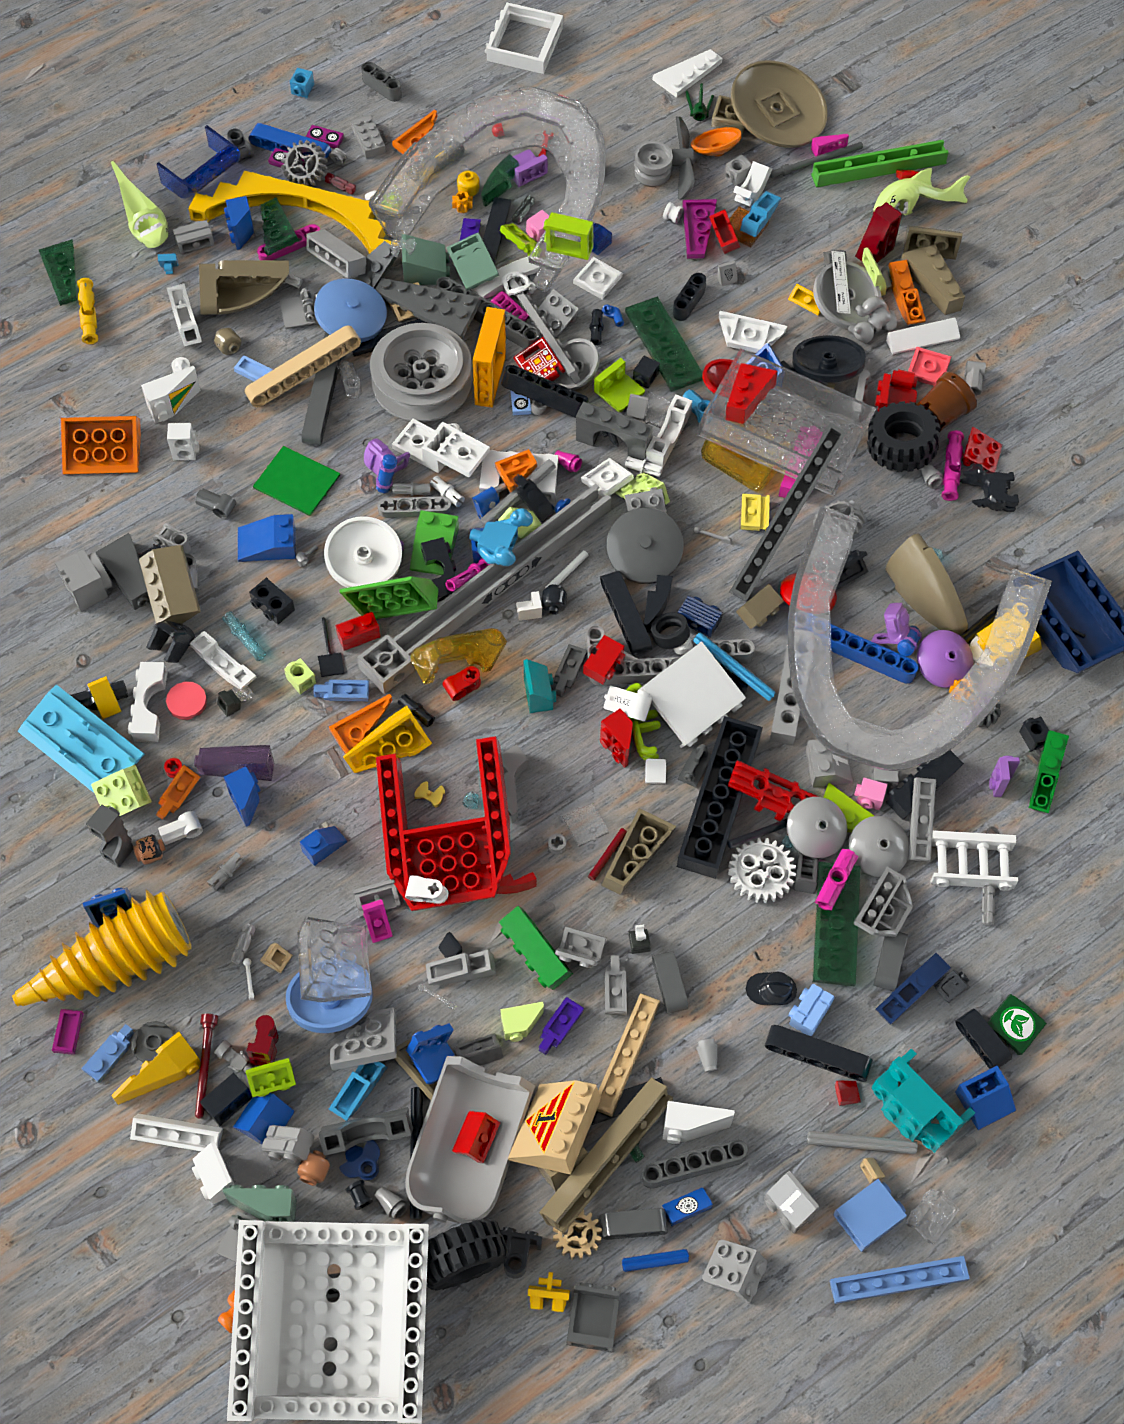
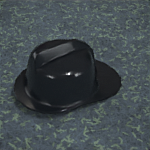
(771, 988)

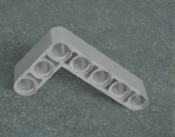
(627, 666)

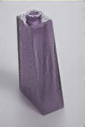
(226, 760)

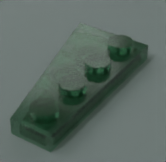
(276, 227)
(60, 267)

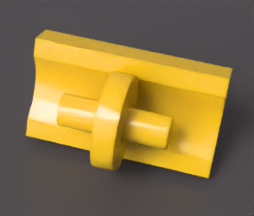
(558, 1295)

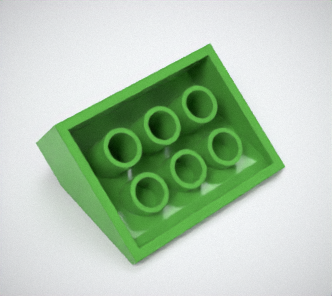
(393, 597)

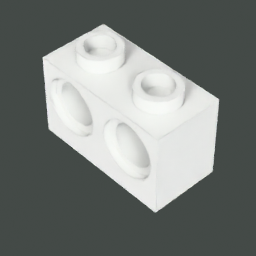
(182, 441)

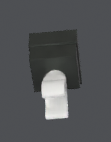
(639, 940)

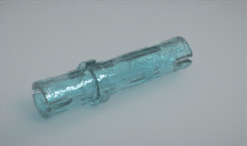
(239, 629)

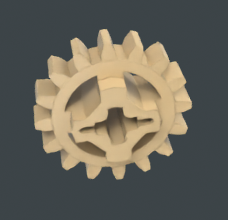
(582, 1243)

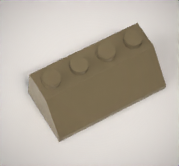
(169, 584)

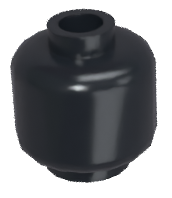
(554, 599)

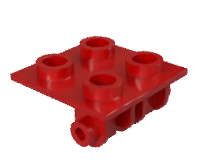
(982, 450)

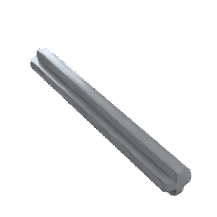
(513, 497)
(862, 1142)

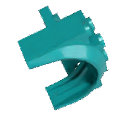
(916, 1105)

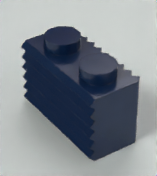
(701, 616)

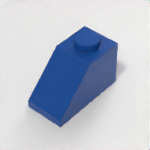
(322, 843)

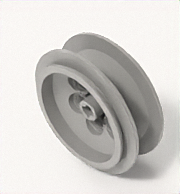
(421, 372)

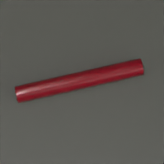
(607, 854)

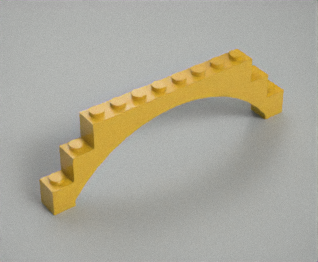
(347, 210)

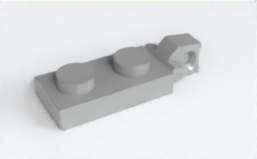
(615, 988)

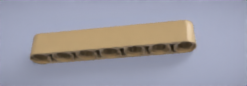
(302, 366)

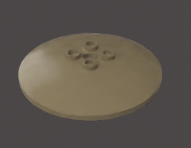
(784, 87)

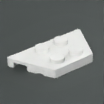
(749, 332)

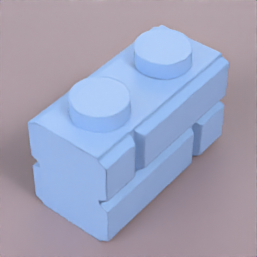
(811, 1009)

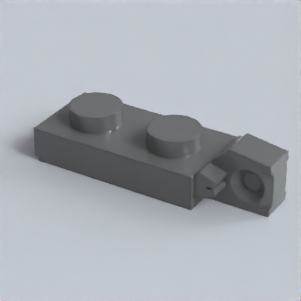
(569, 668)

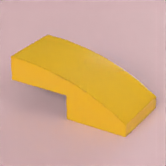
(104, 697)

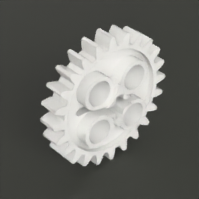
(755, 854)

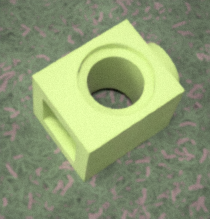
(302, 682)

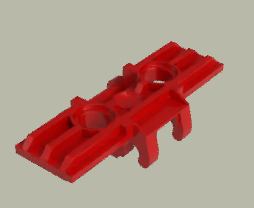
(769, 795)

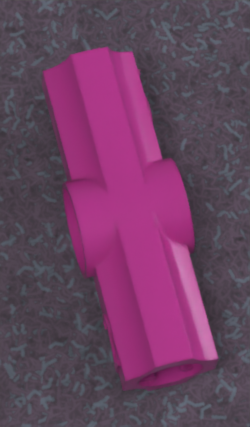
(831, 888)

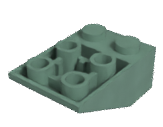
(472, 261)
(264, 1203)

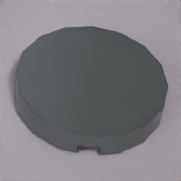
(149, 1039)

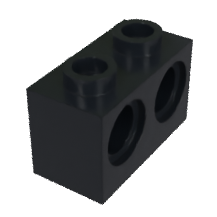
(274, 598)

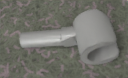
(302, 559)

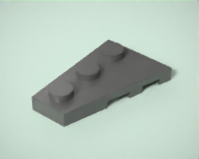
(377, 265)

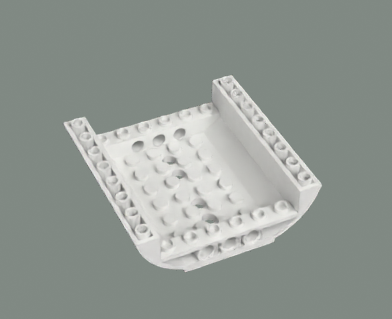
(286, 1317)

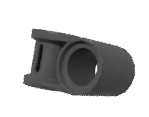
(237, 138)

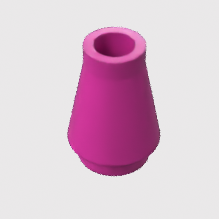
(569, 461)

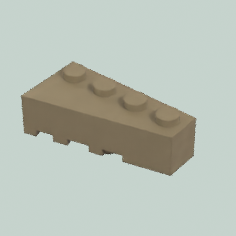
(935, 278)
(639, 845)

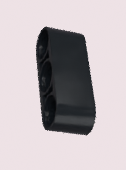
(689, 296)
(983, 1039)

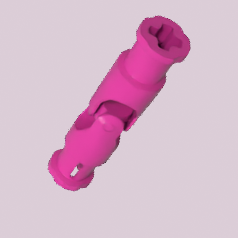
(953, 455)

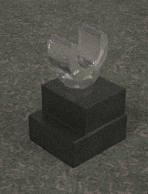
(231, 702)

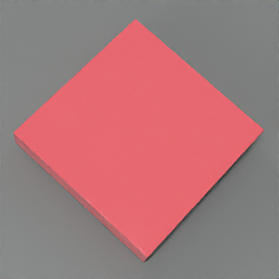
(929, 365)

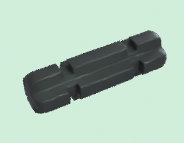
(523, 209)

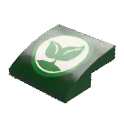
(1016, 1024)

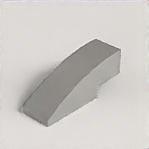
(461, 968)

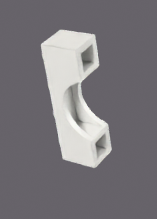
(664, 442)
(151, 679)

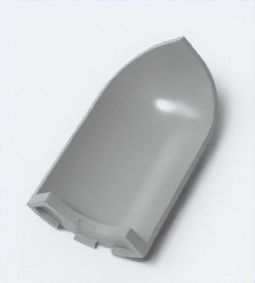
(452, 1183)

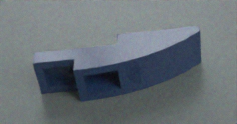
(913, 988)

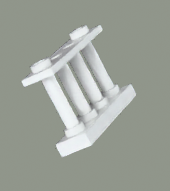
(981, 842)

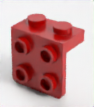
(892, 394)

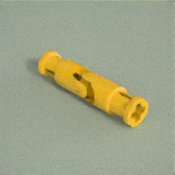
(87, 311)

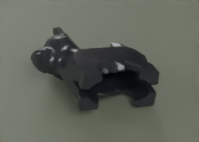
(994, 487)

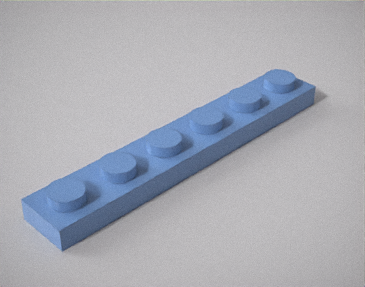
(899, 1279)

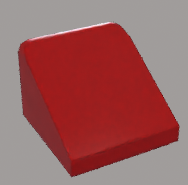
(847, 1092)

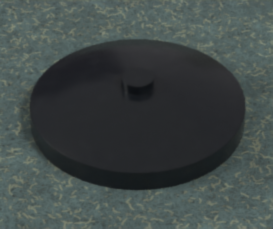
(829, 358)

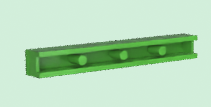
(879, 163)

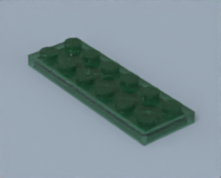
(664, 343)
(836, 933)

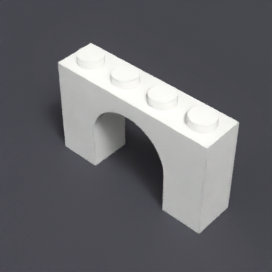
(491, 477)

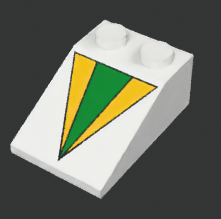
(170, 393)

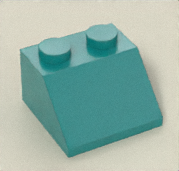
(538, 687)

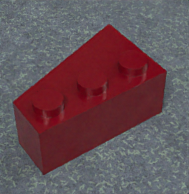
(881, 232)

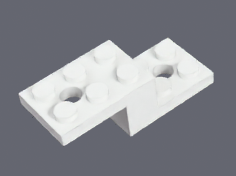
(441, 447)

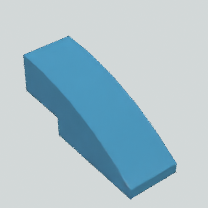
(760, 214)
(357, 1089)

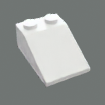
(691, 1121)

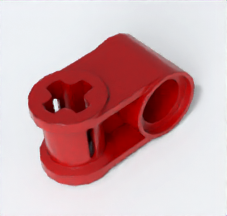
(462, 683)

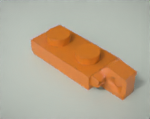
(177, 791)

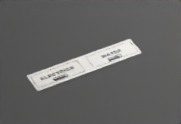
(840, 281)

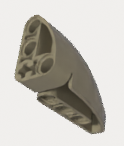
(239, 284)
(926, 585)

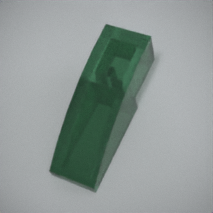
(499, 180)

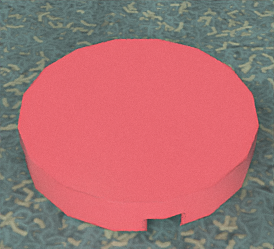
(186, 700)

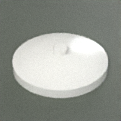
(362, 552)

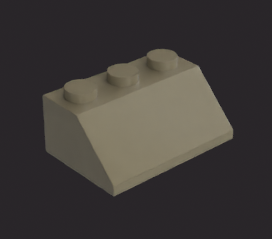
(945, 240)

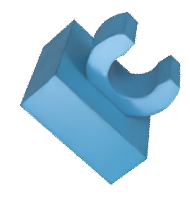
(168, 261)

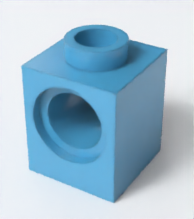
(302, 82)

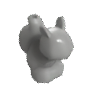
(878, 318)

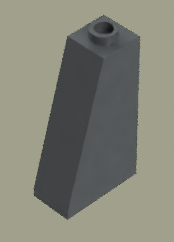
(125, 570)

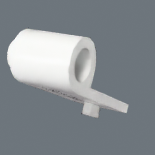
(633, 704)

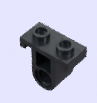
(519, 1247)

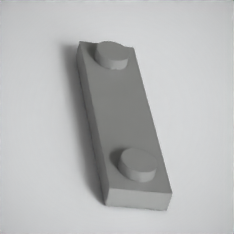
(922, 819)

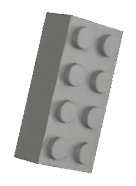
(368, 137)

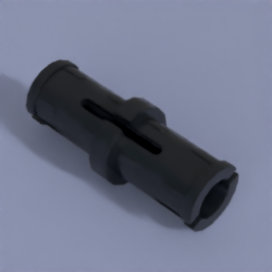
(596, 327)
(417, 710)

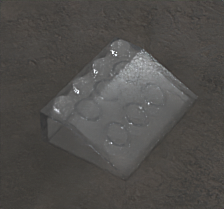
(332, 961)

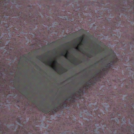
(806, 883)

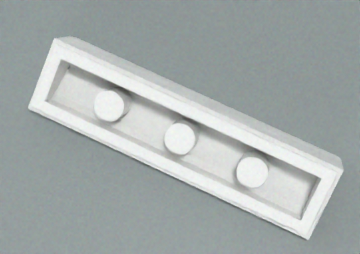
(923, 336)
(174, 1132)

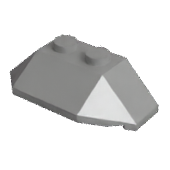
(886, 906)

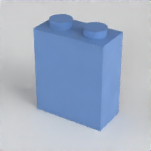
(870, 1214)

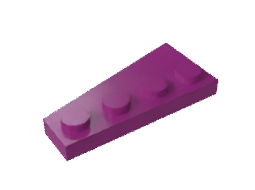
(697, 225)

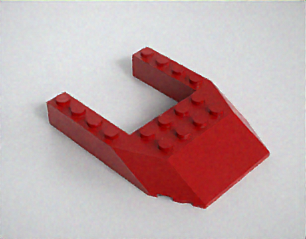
(460, 854)

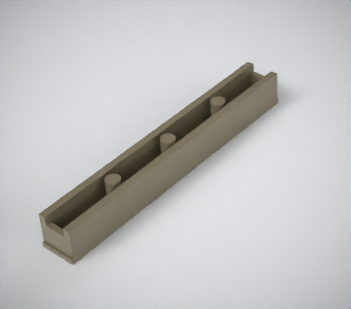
(606, 1156)

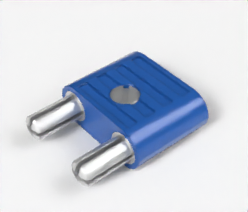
(487, 499)

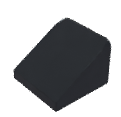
(450, 946)

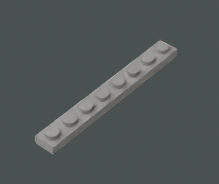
(548, 334)

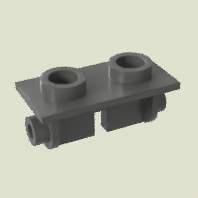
(695, 765)

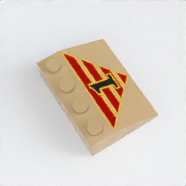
(556, 1125)

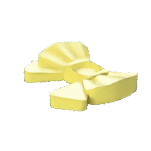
(434, 797)

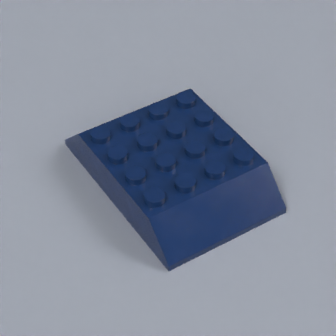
(1083, 603)

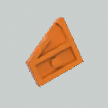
(520, 463)

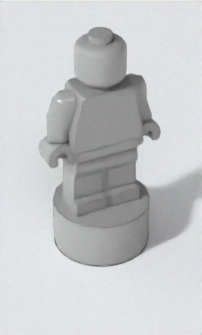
(238, 1060)

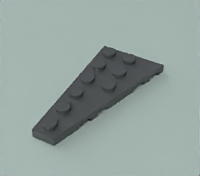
(431, 304)

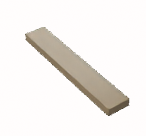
(626, 1053)

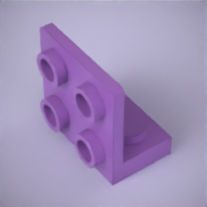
(529, 167)

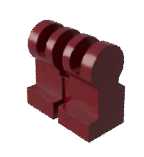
(263, 1049)

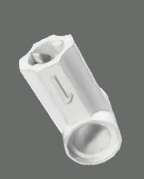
(186, 826)

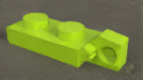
(518, 237)

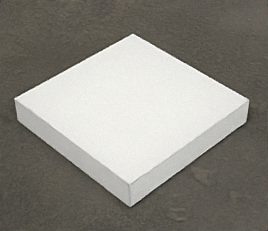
(597, 278)
(608, 476)

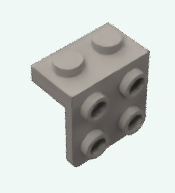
(581, 947)
(735, 1269)

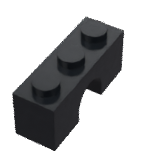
(437, 552)

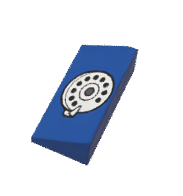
(687, 1206)

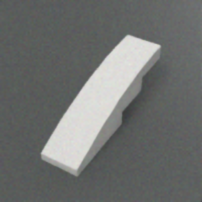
(495, 286)

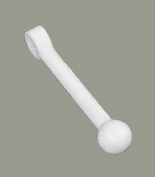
(247, 962)

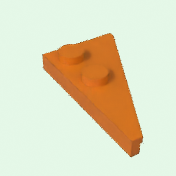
(415, 133)
(358, 725)

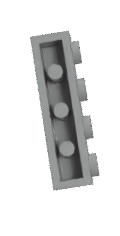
(336, 253)

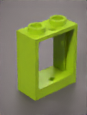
(571, 226)

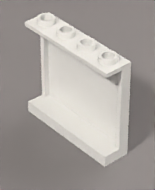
(694, 694)

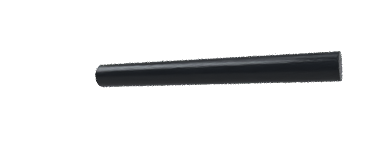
(757, 833)

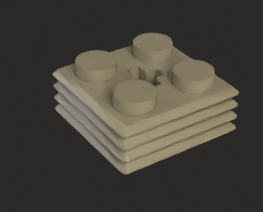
(725, 115)

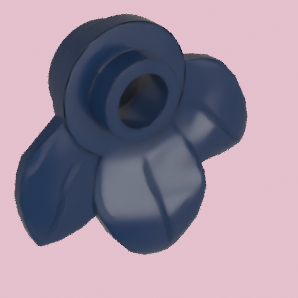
(359, 1159)

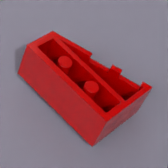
(748, 391)

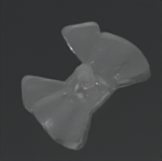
(409, 244)

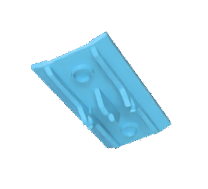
(77, 738)

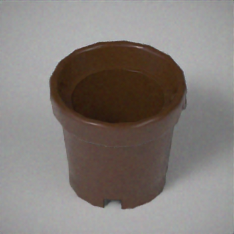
(949, 399)

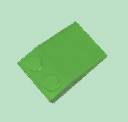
(430, 527)

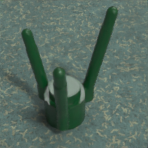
(699, 111)

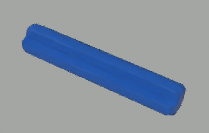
(655, 1260)

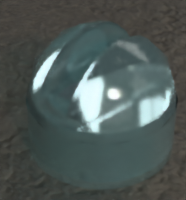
(471, 800)

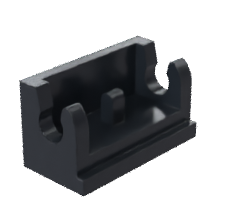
(226, 1099)

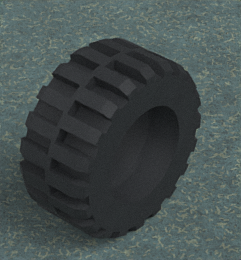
(903, 419)
(465, 1253)

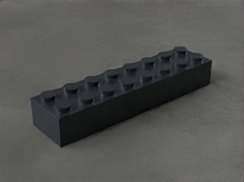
(716, 801)

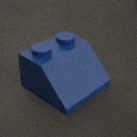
(243, 792)

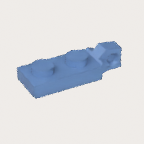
(343, 690)
(108, 1054)

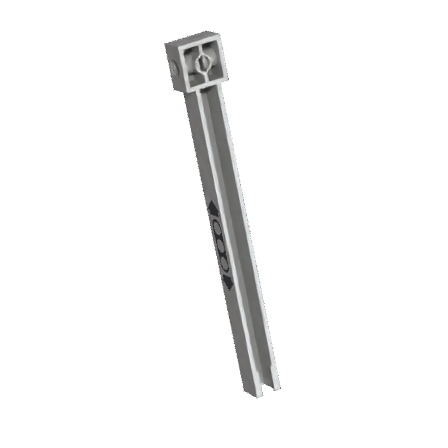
(389, 659)

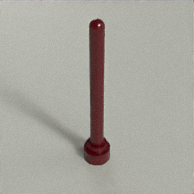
(208, 1023)

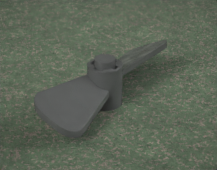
(684, 158)

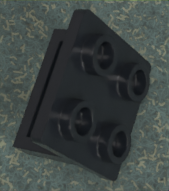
(853, 567)

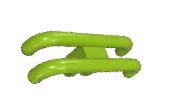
(638, 728)

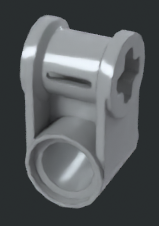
(171, 536)

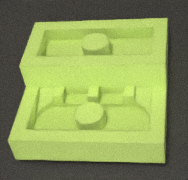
(874, 271)

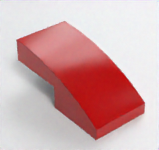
(510, 886)

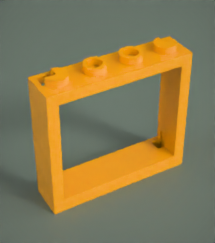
(486, 360)

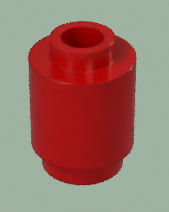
(904, 379)

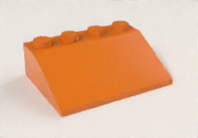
(100, 444)

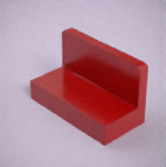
(476, 1135)

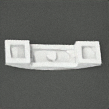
(221, 662)

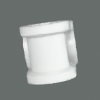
(423, 889)

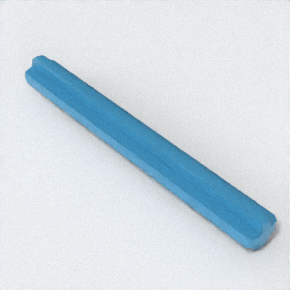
(736, 668)

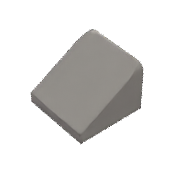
(637, 406)

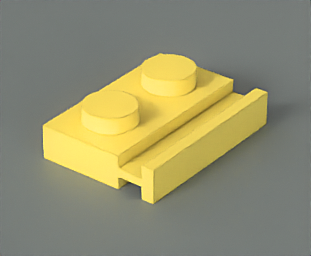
(754, 512)

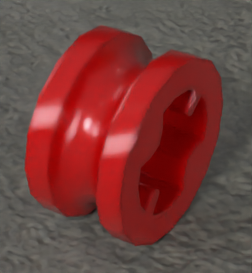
(168, 764)

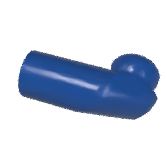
(614, 313)

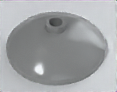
(586, 358)
(805, 830)
(873, 857)

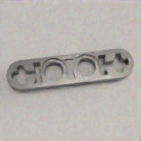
(414, 503)

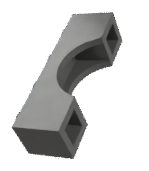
(109, 827)
(385, 1125)

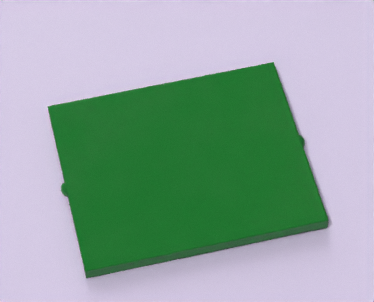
(296, 480)

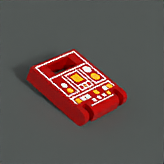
(541, 363)

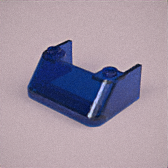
(226, 156)

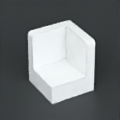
(530, 609)

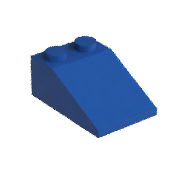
(267, 539)
(107, 904)

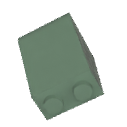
(425, 263)

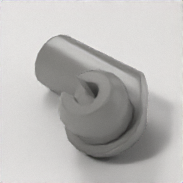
(886, 273)

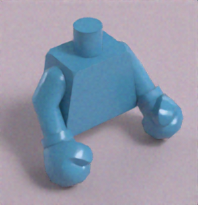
(499, 538)

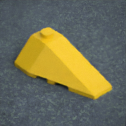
(397, 735)
(172, 1063)

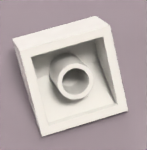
(213, 1172)

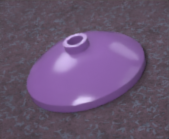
(935, 660)

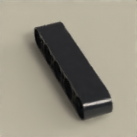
(542, 390)
(626, 613)
(818, 1053)

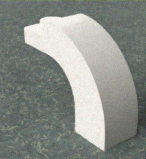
(753, 185)
(183, 315)

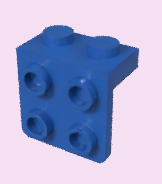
(430, 1051)

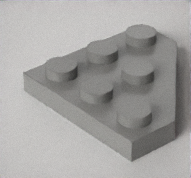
(367, 1043)

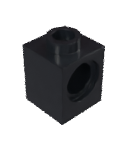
(646, 371)
(1032, 740)

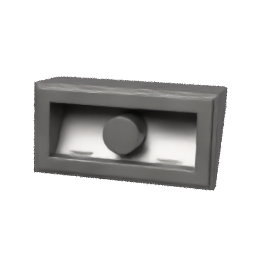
(481, 1050)

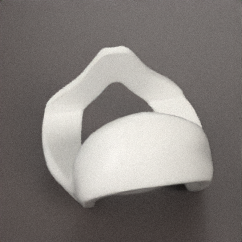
(528, 286)

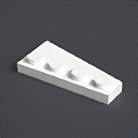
(687, 73)

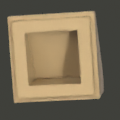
(276, 957)
(871, 1170)

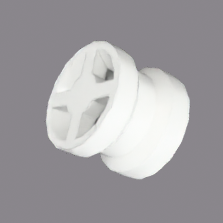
(672, 212)

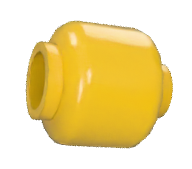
(468, 182)

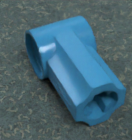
(698, 404)

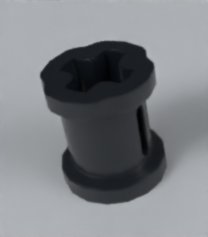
(359, 1194)

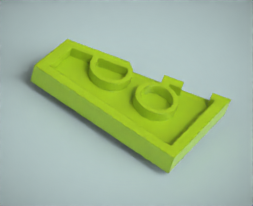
(852, 811)

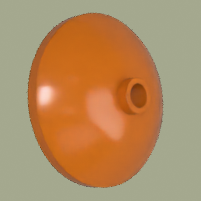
(716, 141)

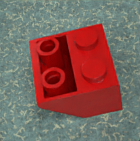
(617, 735)

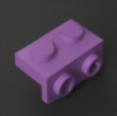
(1002, 774)

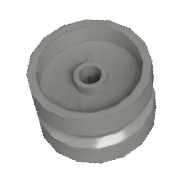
(653, 163)

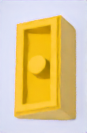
(804, 298)

